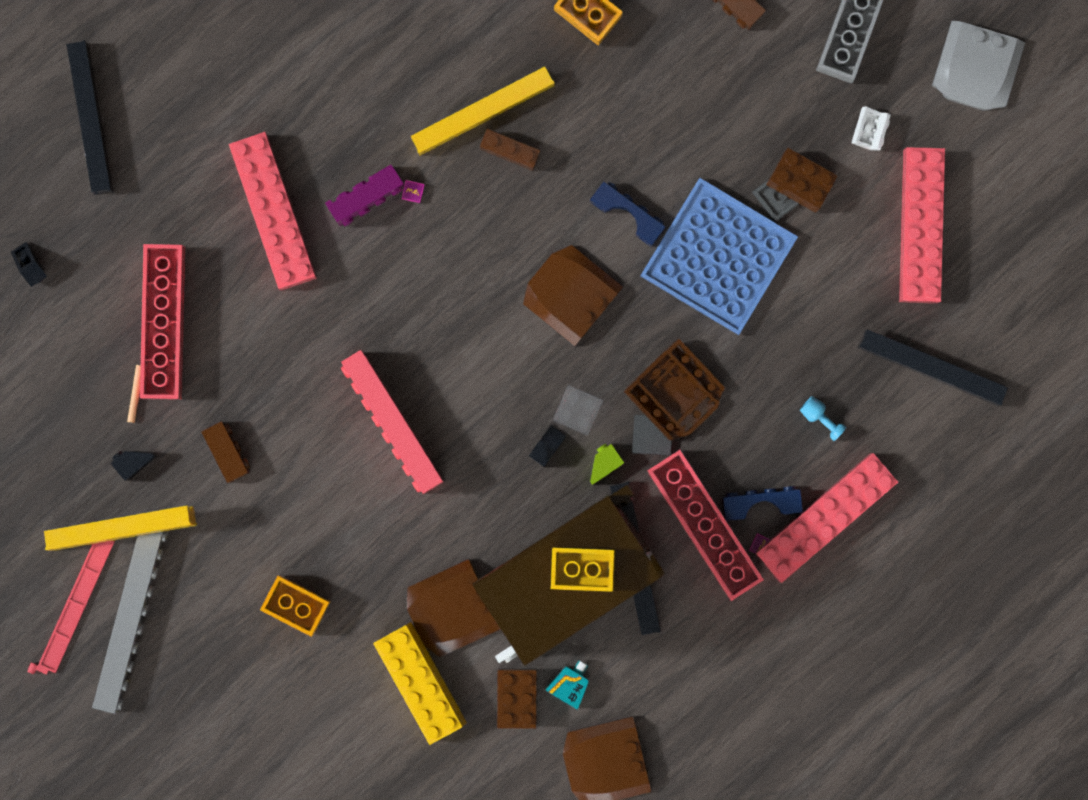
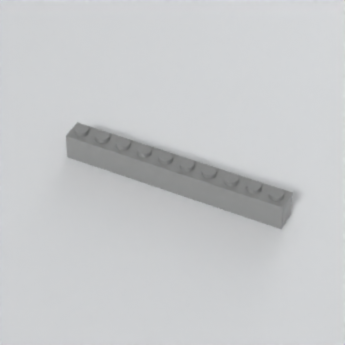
(128, 622)

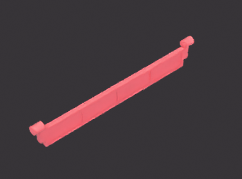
(73, 608)

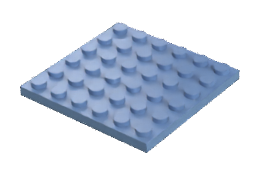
(719, 256)

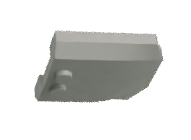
(977, 66)

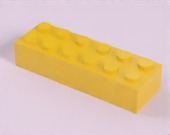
(420, 683)

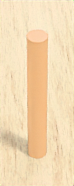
(135, 396)

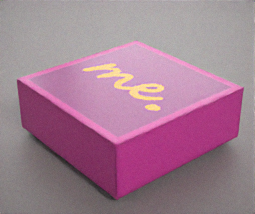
(412, 191)
(758, 542)

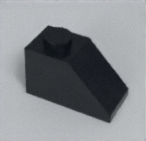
(28, 264)
(547, 446)
(130, 463)

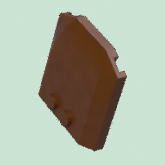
(570, 293)
(676, 391)
(449, 610)
(606, 761)

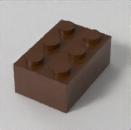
(801, 180)
(516, 699)

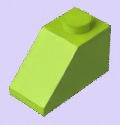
(605, 462)

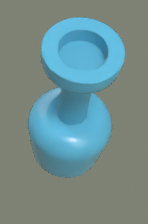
(814, 409)

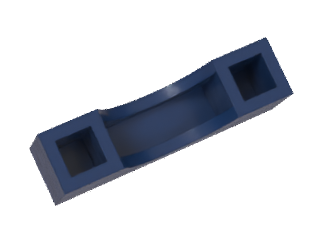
(608, 198)
(786, 501)

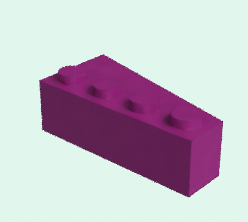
(365, 196)

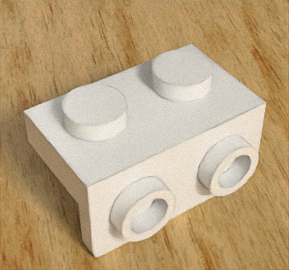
(871, 129)

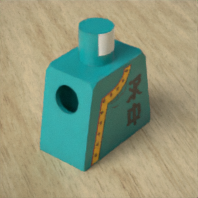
(570, 684)

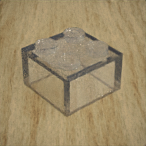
(577, 410)

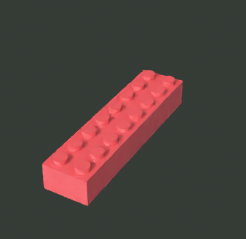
(272, 211)
(922, 225)
(162, 321)
(392, 422)
(826, 517)
(705, 525)

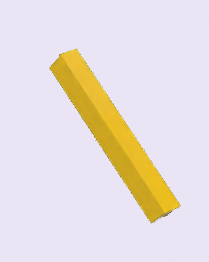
(482, 110)
(120, 528)

